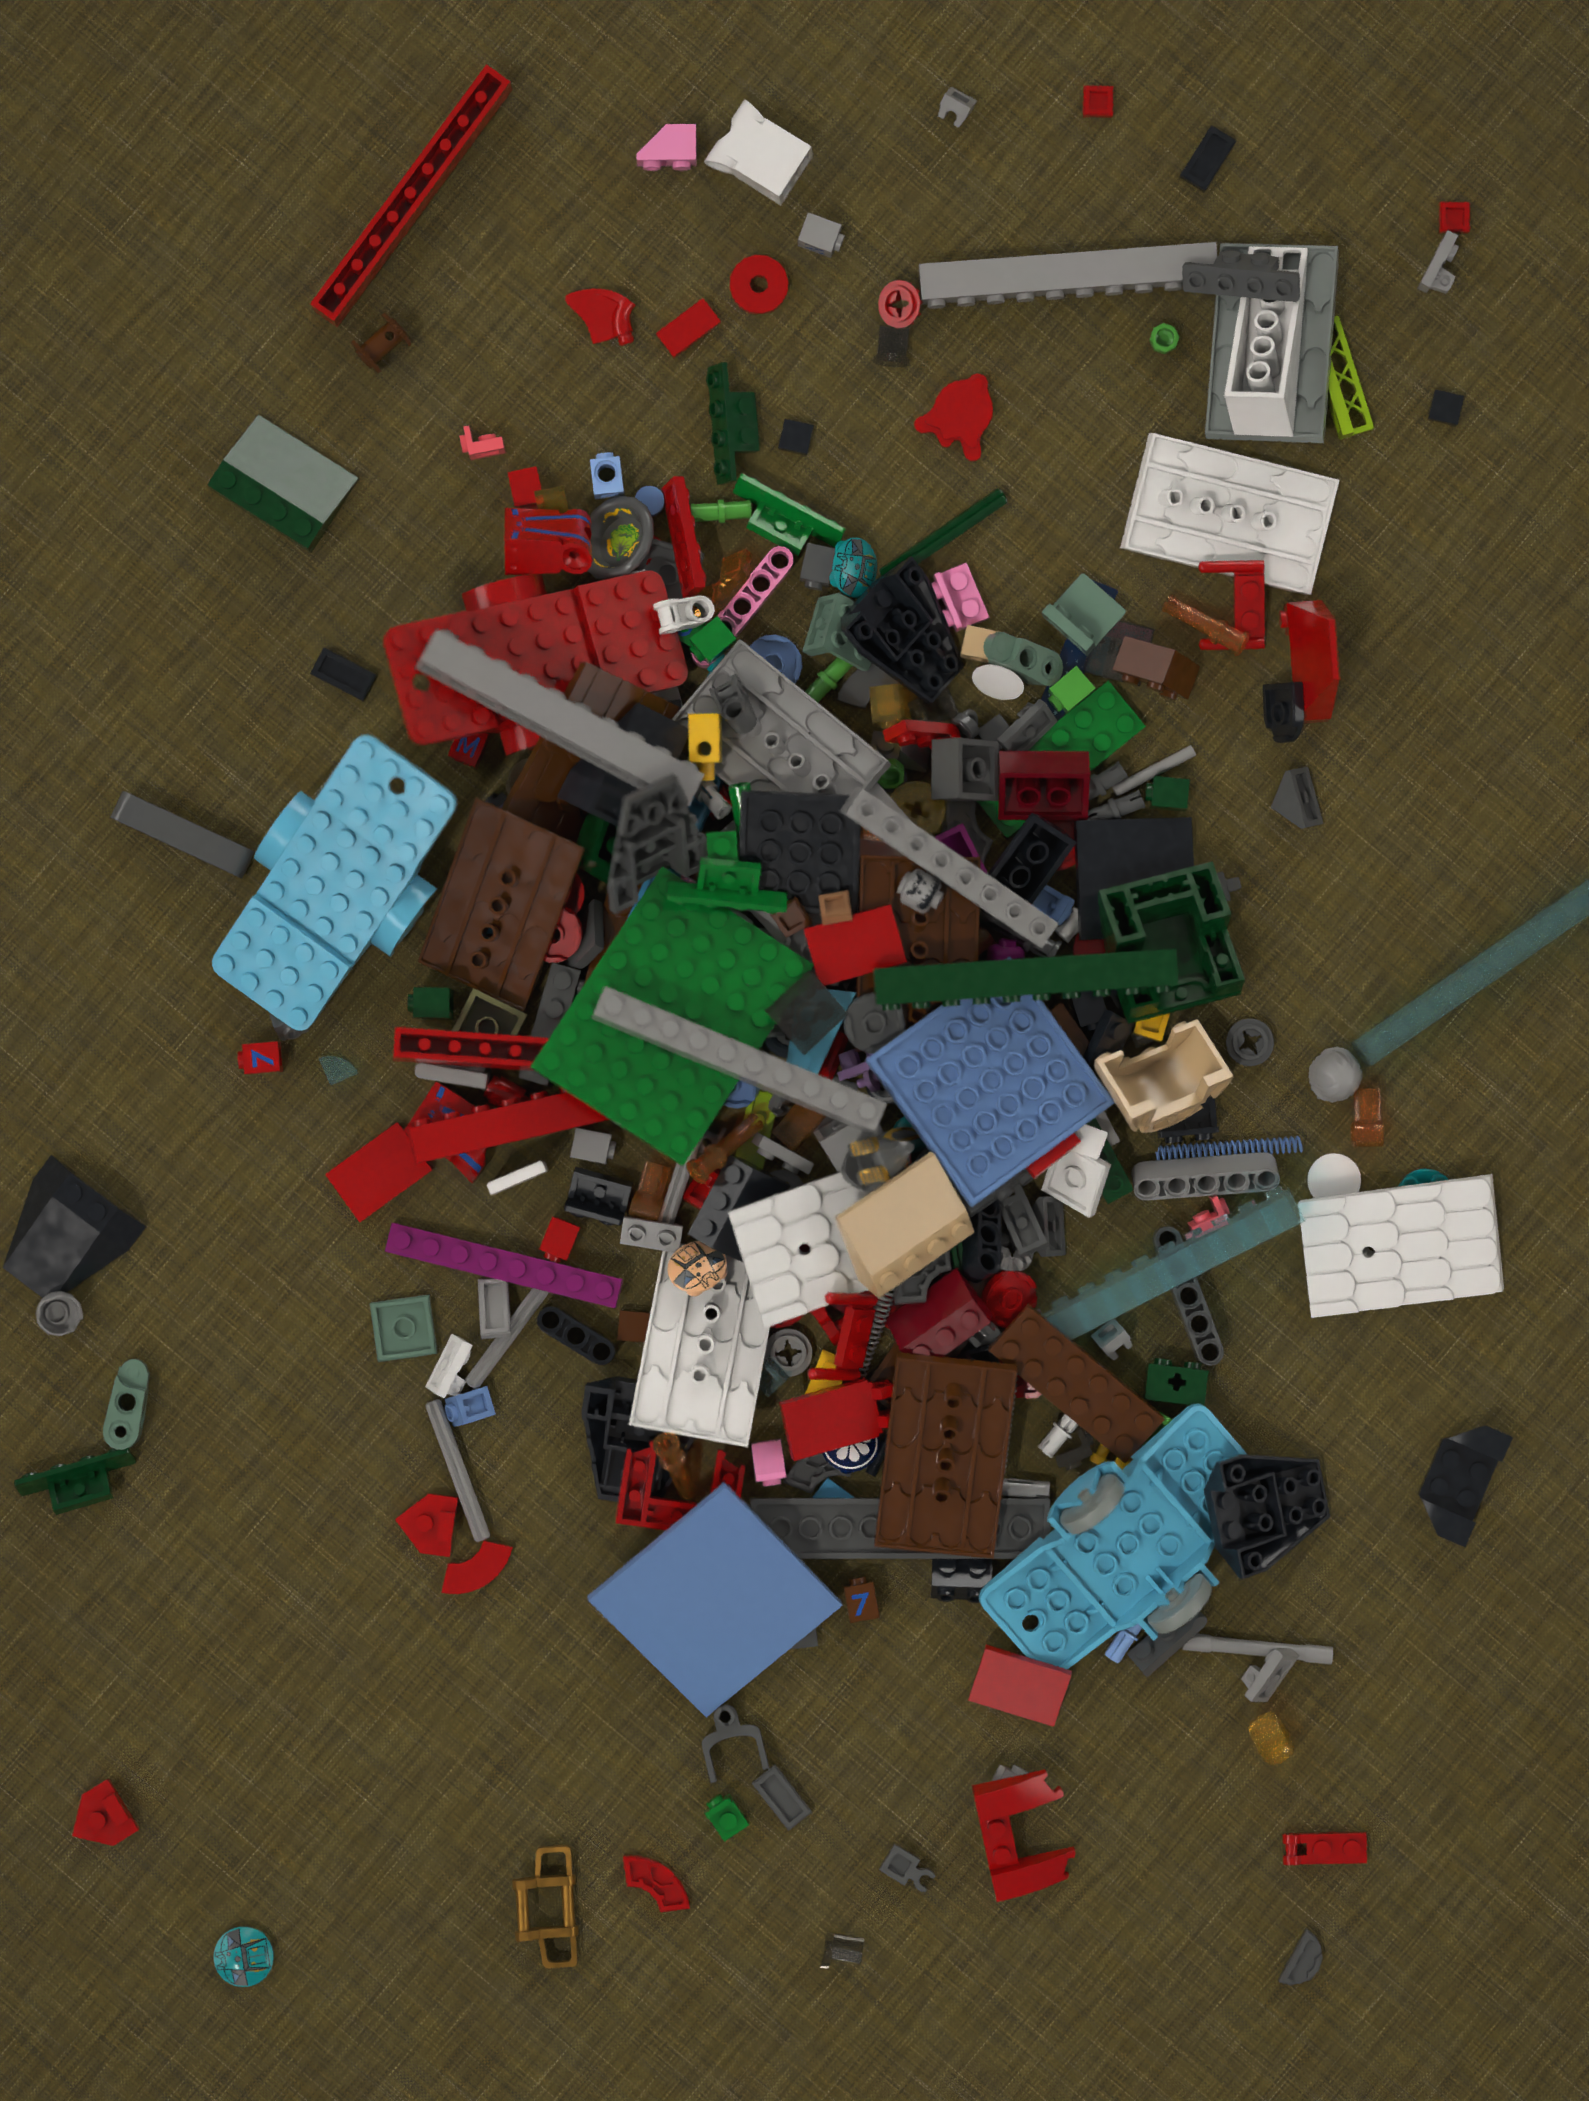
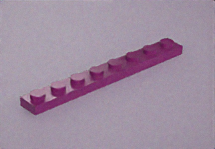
(504, 1265)

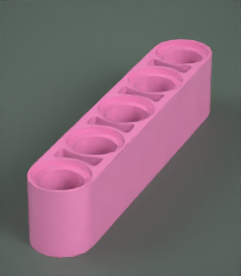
(753, 597)

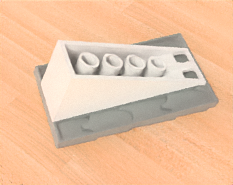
(1274, 354)

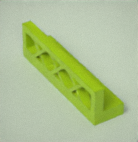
(1336, 402)

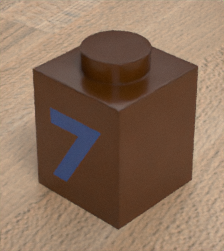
(861, 1599)

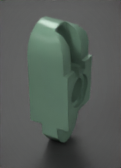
(1023, 658)
(131, 1379)

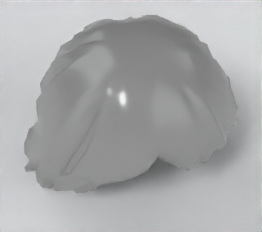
(1335, 1074)

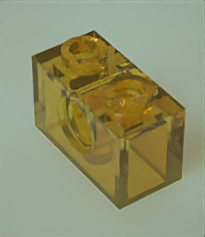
(889, 704)

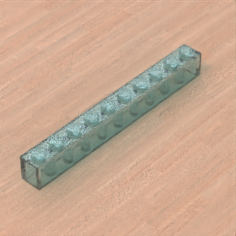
(1473, 975)
(1176, 1263)

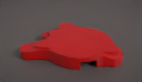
(960, 415)

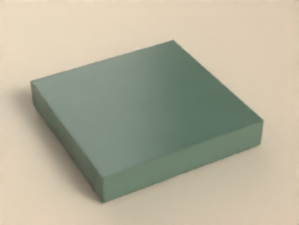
(403, 1328)

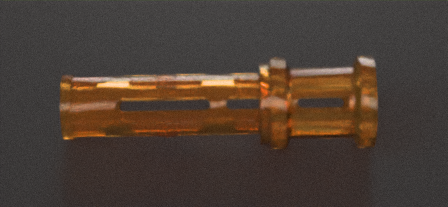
(1217, 631)
(716, 1154)
(673, 1460)

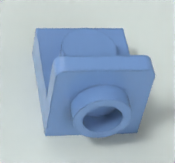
(469, 1406)

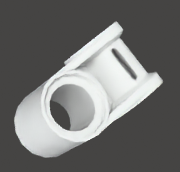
(678, 613)

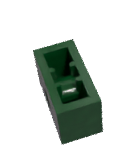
(431, 1003)
(1158, 1389)

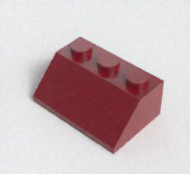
(1043, 784)
(942, 1322)

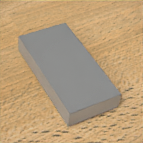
(494, 1308)

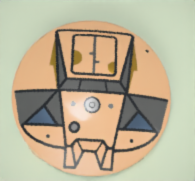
(696, 1268)

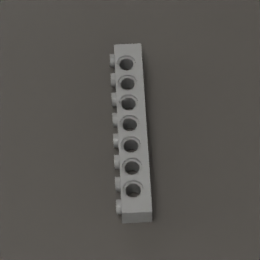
(949, 867)

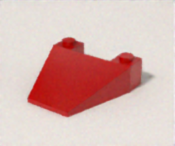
(1313, 655)

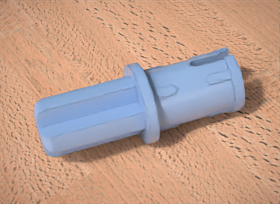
(1122, 1642)

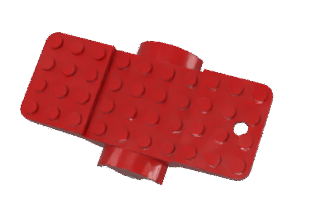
(540, 636)

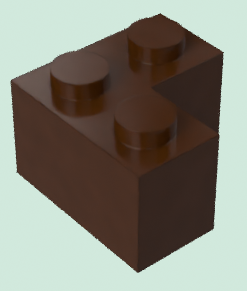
(1157, 666)

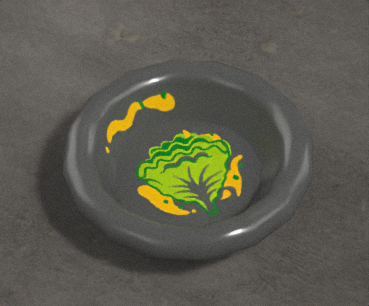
(620, 537)

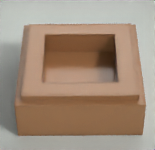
(835, 907)

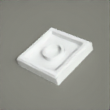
(517, 1177)
(1077, 1181)

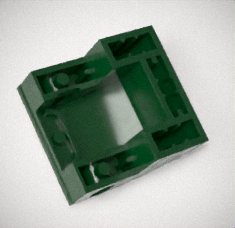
(1181, 913)

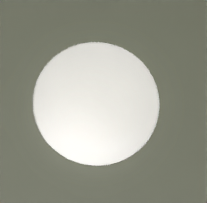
(998, 682)
(1333, 1176)

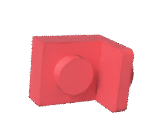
(487, 445)
(1204, 1218)

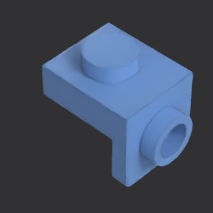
(1054, 904)

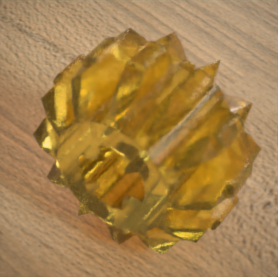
(1271, 1738)

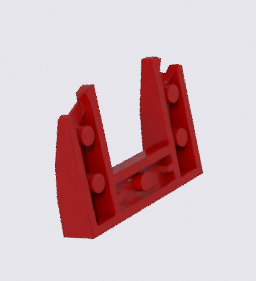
(640, 1509)
(994, 1805)

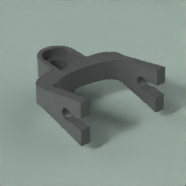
(728, 1730)

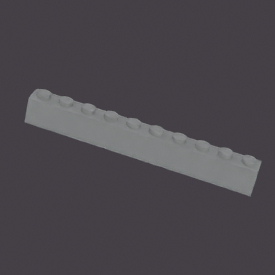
(1059, 274)
(551, 714)
(739, 1060)

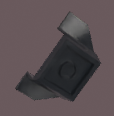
(1459, 1480)

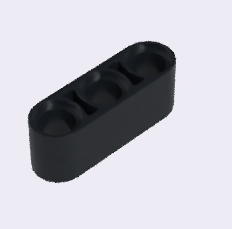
(983, 1248)
(561, 1332)

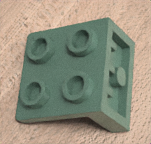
(1084, 614)
(826, 632)

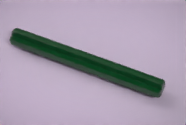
(951, 529)

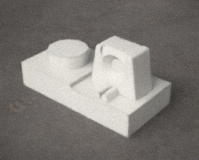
(444, 1376)

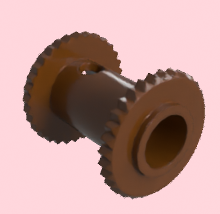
(378, 346)

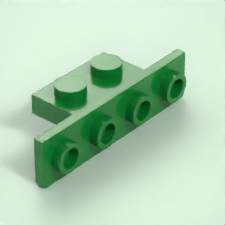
(783, 519)
(727, 885)

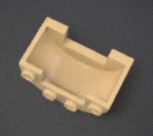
(1165, 1081)

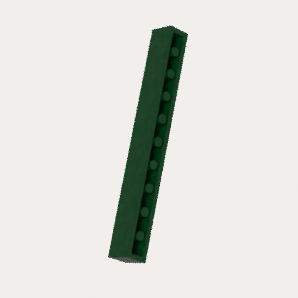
(1025, 977)

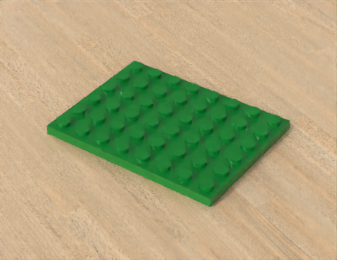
(692, 965)

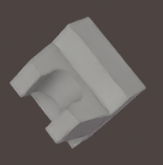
(958, 103)
(1111, 1337)

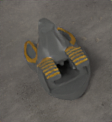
(878, 1158)

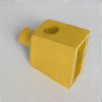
(705, 729)

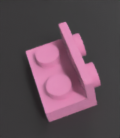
(960, 597)

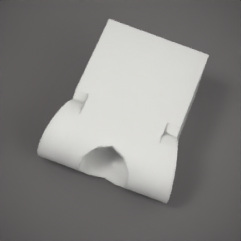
(760, 154)

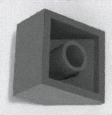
(964, 769)

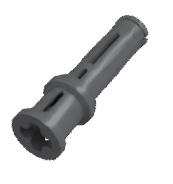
(1049, 949)

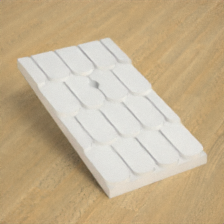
(1246, 511)
(1426, 1239)
(769, 1240)
(699, 1370)

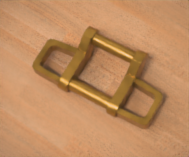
(568, 1928)

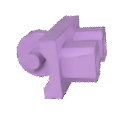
(853, 1067)

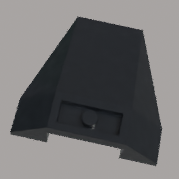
(905, 631)
(602, 792)
(1263, 1508)

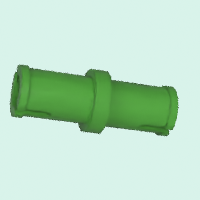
(721, 511)
(828, 679)

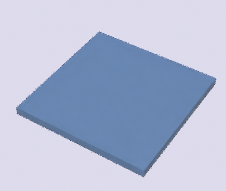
(989, 1088)
(715, 1600)

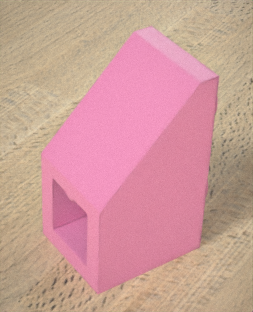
(670, 147)
(768, 1461)

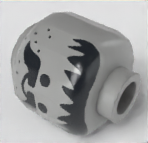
(920, 891)

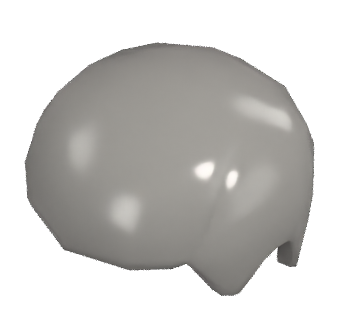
(58, 1313)

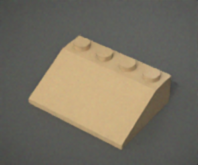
(903, 1225)

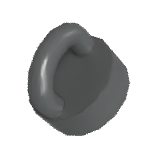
(967, 724)

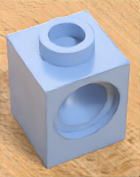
(607, 489)

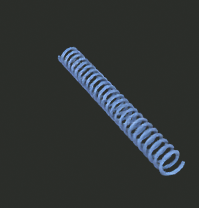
(1229, 1147)

